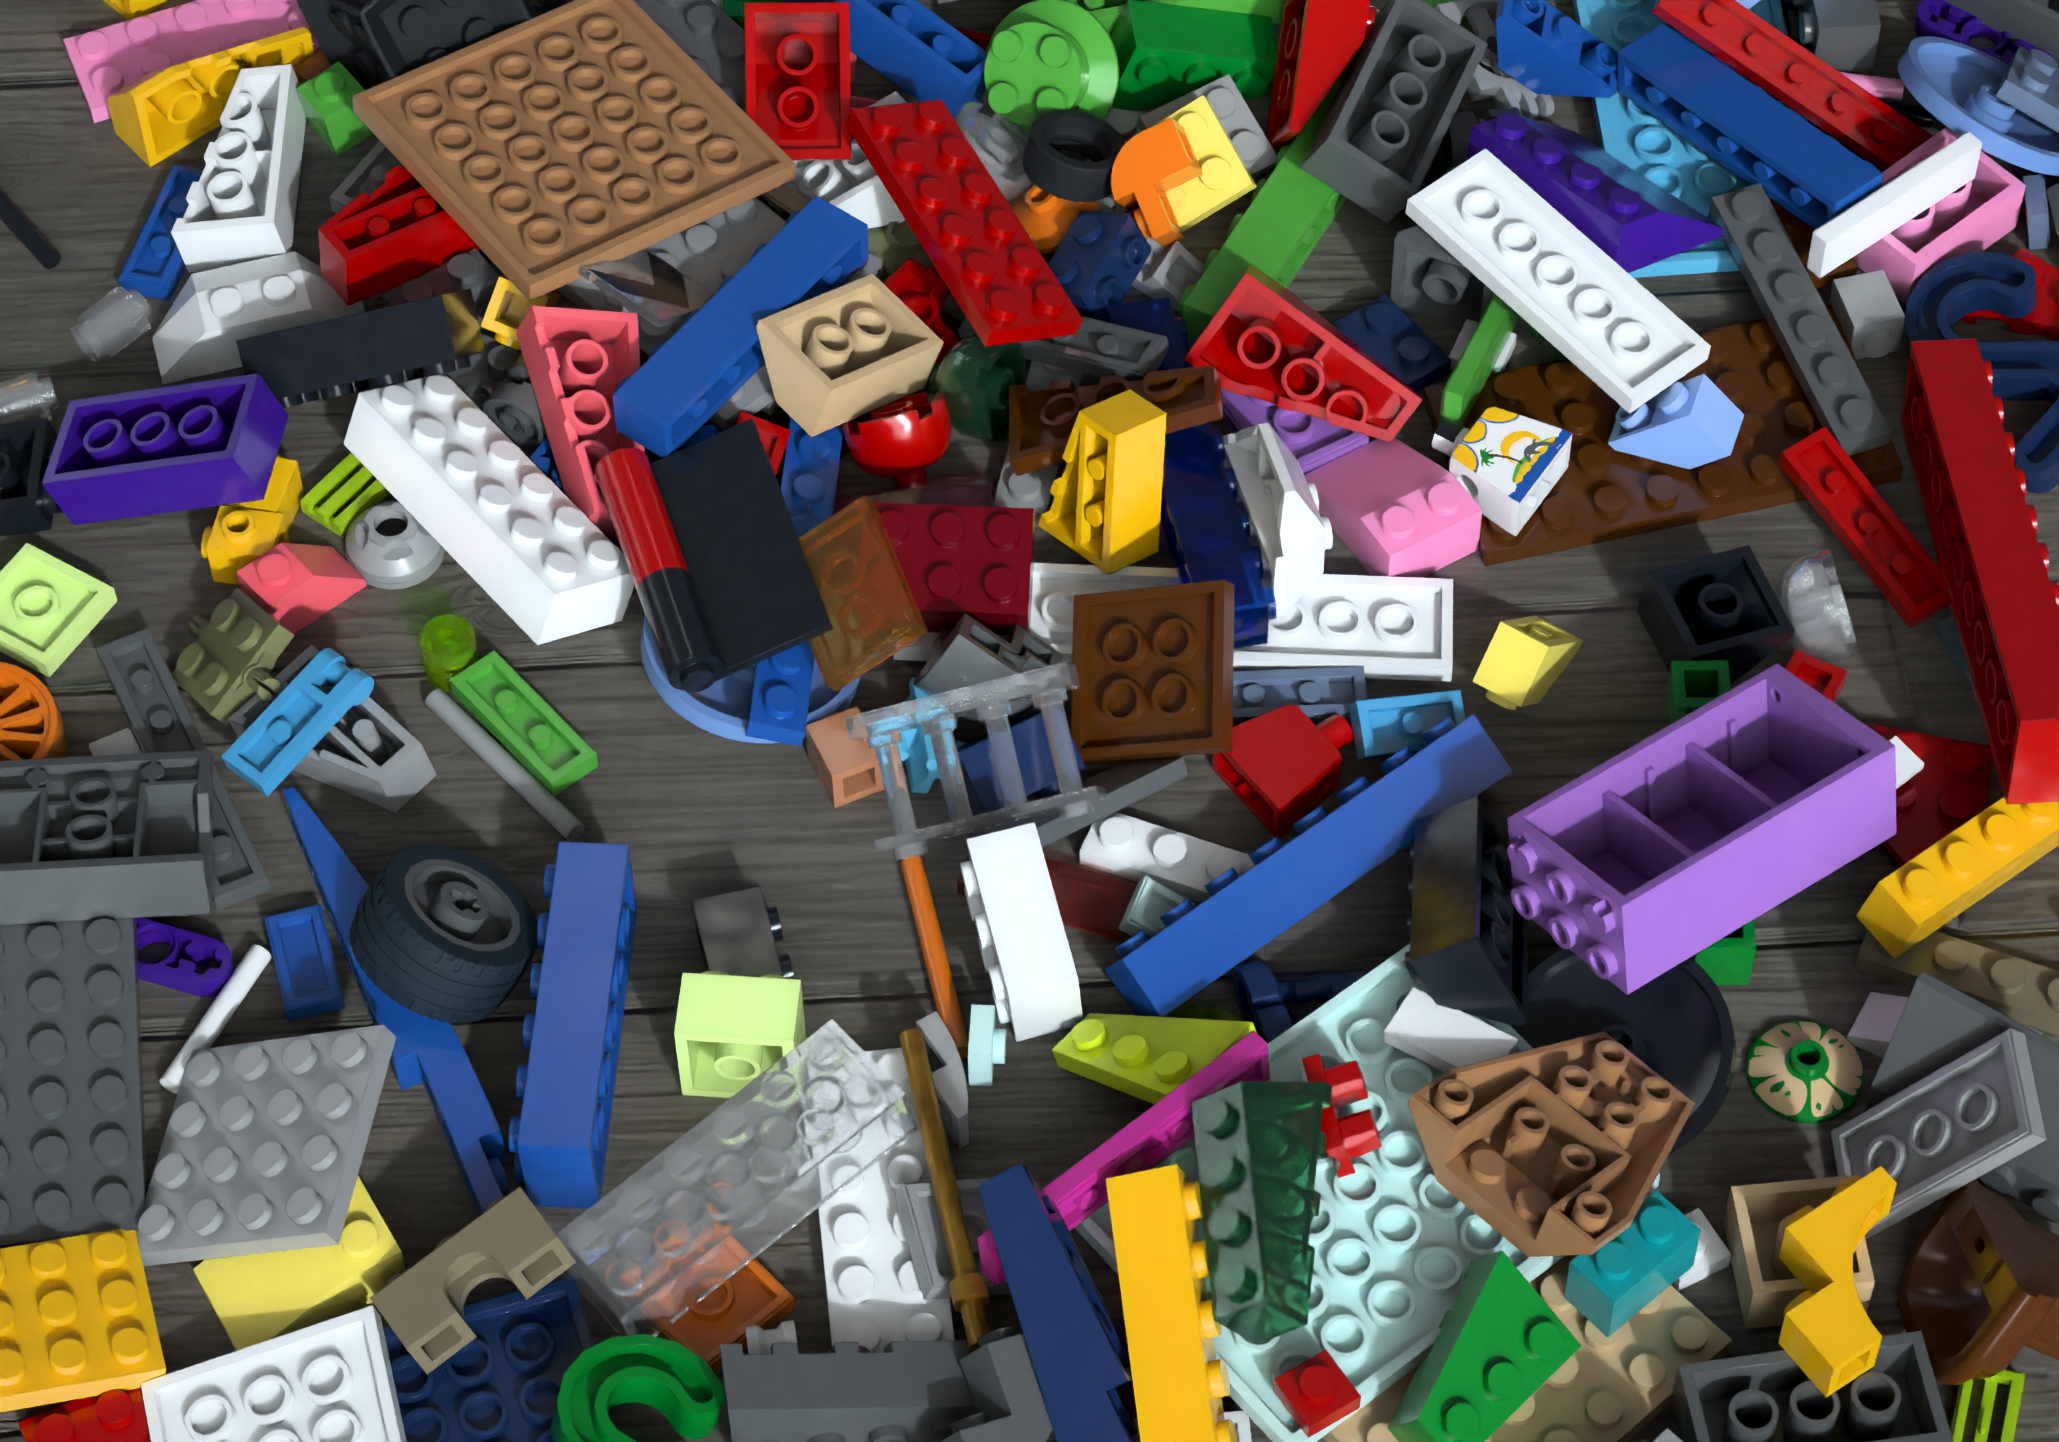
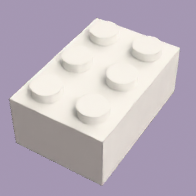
(1021, 932)

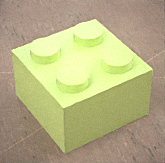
(734, 1029)

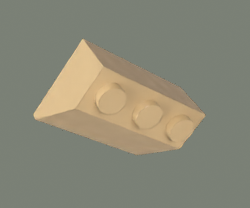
(845, 354)

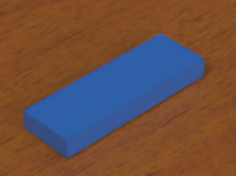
(155, 260)

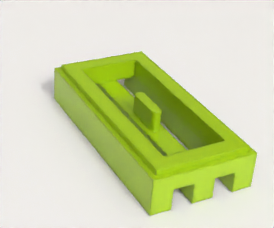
(336, 489)
(2008, 1377)

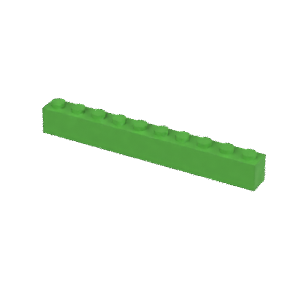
(1277, 229)

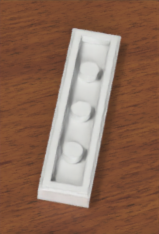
(1894, 204)

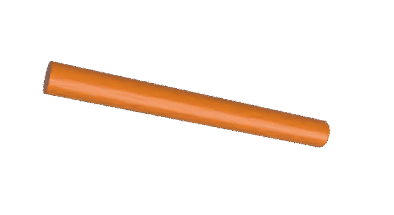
(934, 951)

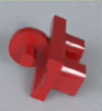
(1350, 1134)

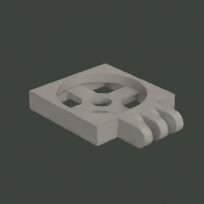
(1498, 86)

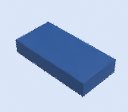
(304, 962)

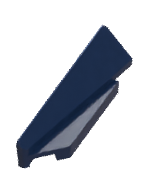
(1060, 1313)

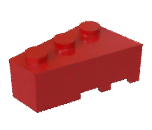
(387, 238)

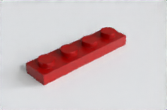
(1866, 526)

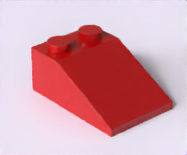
(1311, 54)
(800, 76)

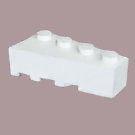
(250, 178)

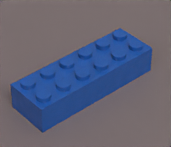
(575, 1025)

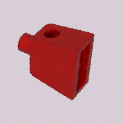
(1284, 764)

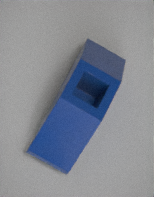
(1553, 51)

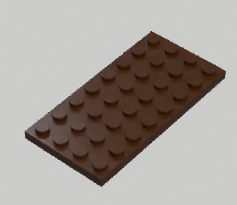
(1626, 495)

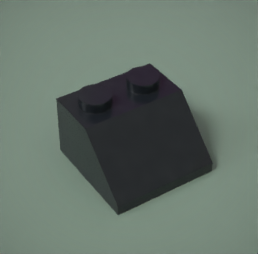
(1714, 611)

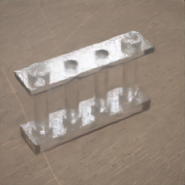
(938, 718)

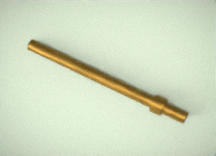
(968, 1287)

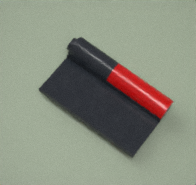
(712, 555)

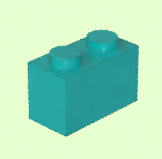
(1633, 1266)

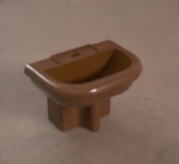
(1981, 1287)

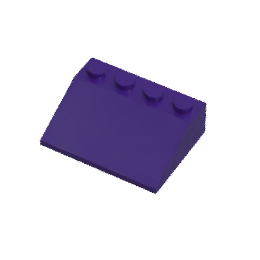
(1595, 191)

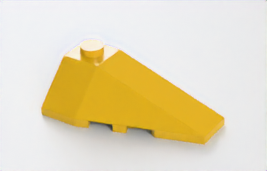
(187, 99)

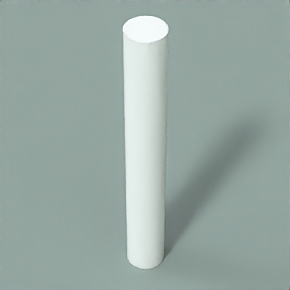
(218, 1013)

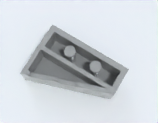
(361, 753)

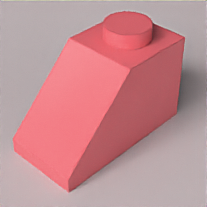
(300, 582)

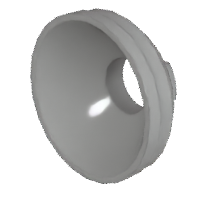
(391, 560)

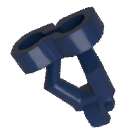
(1261, 996)

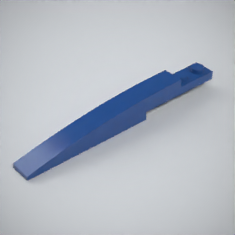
(423, 1047)

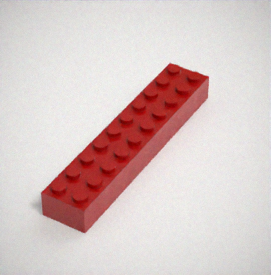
(1988, 558)

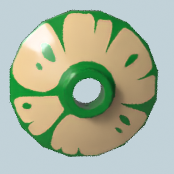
(1800, 1090)

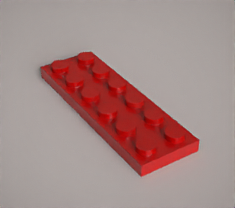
(964, 222)

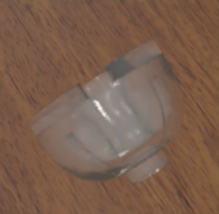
(998, 146)
(1816, 607)

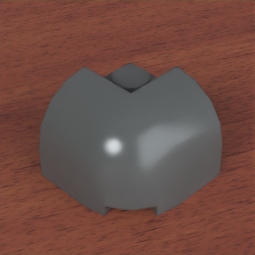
(977, 655)

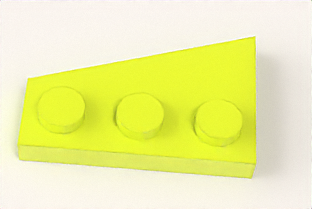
(1145, 1053)

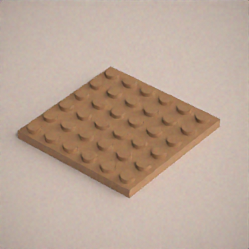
(573, 140)

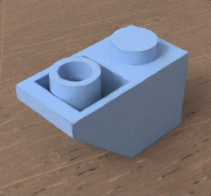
(1680, 425)

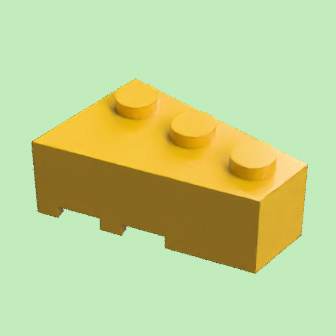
(1111, 483)

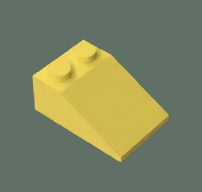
(297, 1288)

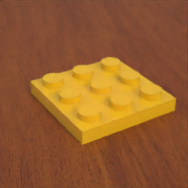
(75, 1320)

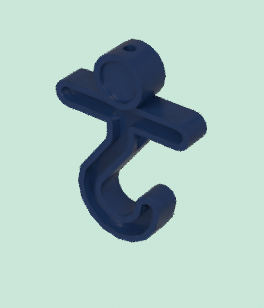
(2019, 367)

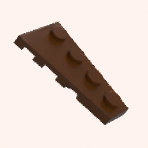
(1045, 418)

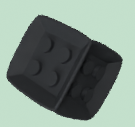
(396, 36)

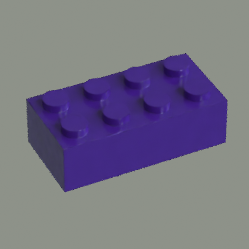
(166, 449)

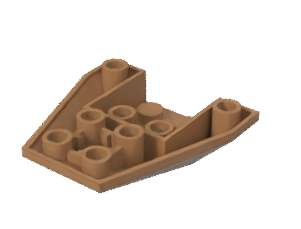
(1552, 1140)

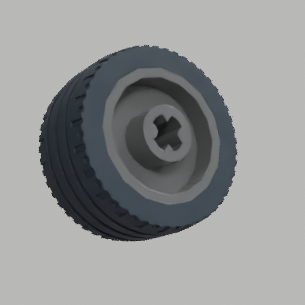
(443, 934)

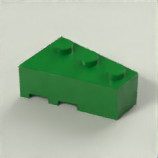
(1181, 48)
(1486, 1359)

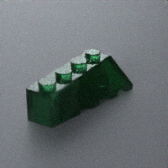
(1259, 1199)

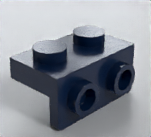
(1099, 260)

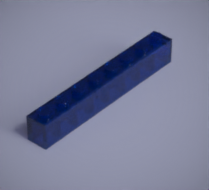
(1199, 495)

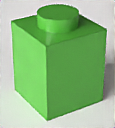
(329, 108)

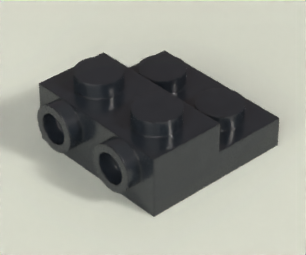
(23, 463)

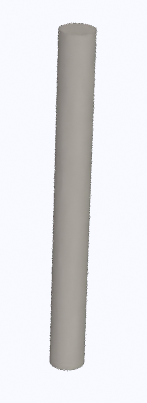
(505, 765)

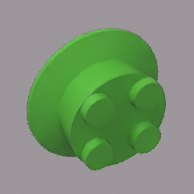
(1050, 60)

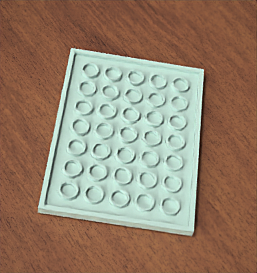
(1384, 1237)

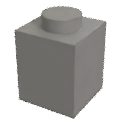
(1868, 313)

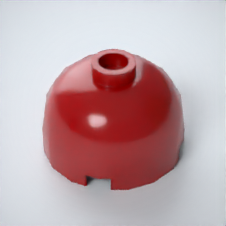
(901, 437)

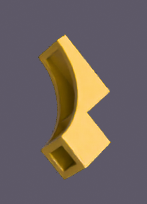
(1827, 1325)

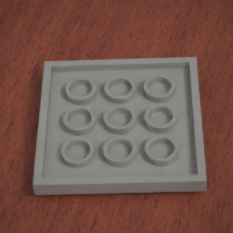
(264, 1146)

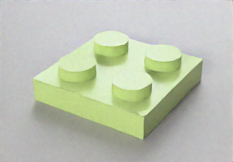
(47, 608)

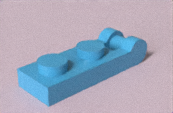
(297, 721)

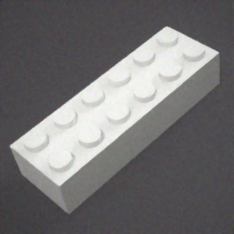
(490, 507)

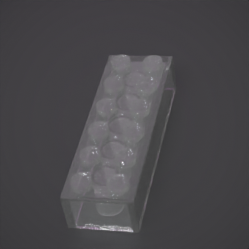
(736, 1183)

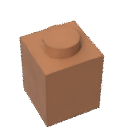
(842, 765)

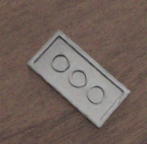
(1946, 1126)

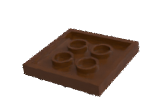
(1153, 672)

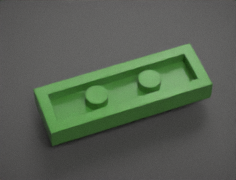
(524, 723)

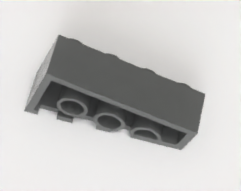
(847, 1392)

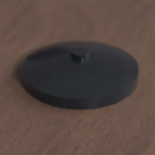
(1670, 1024)

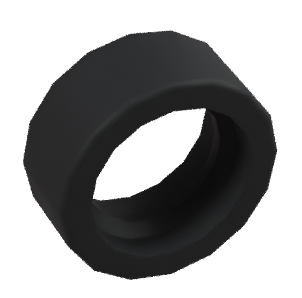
(1066, 176)

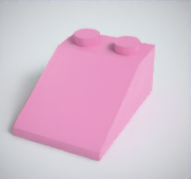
(1397, 509)

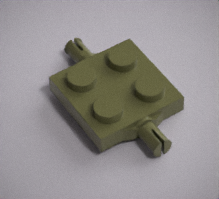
(232, 656)

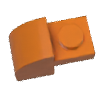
(1148, 169)

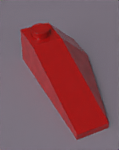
(1291, 356)

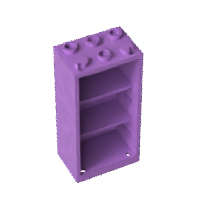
(1702, 827)

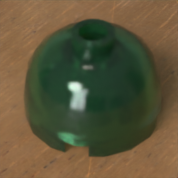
(977, 385)

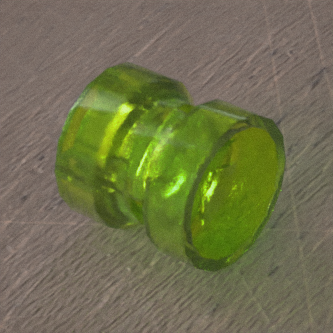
(447, 648)

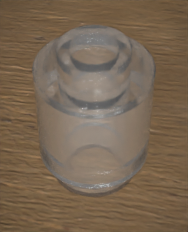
(112, 323)
(27, 398)

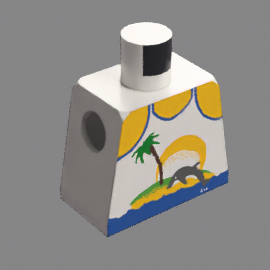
(1505, 463)

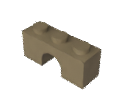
(429, 1298)

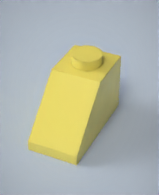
(1524, 661)

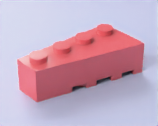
(574, 370)

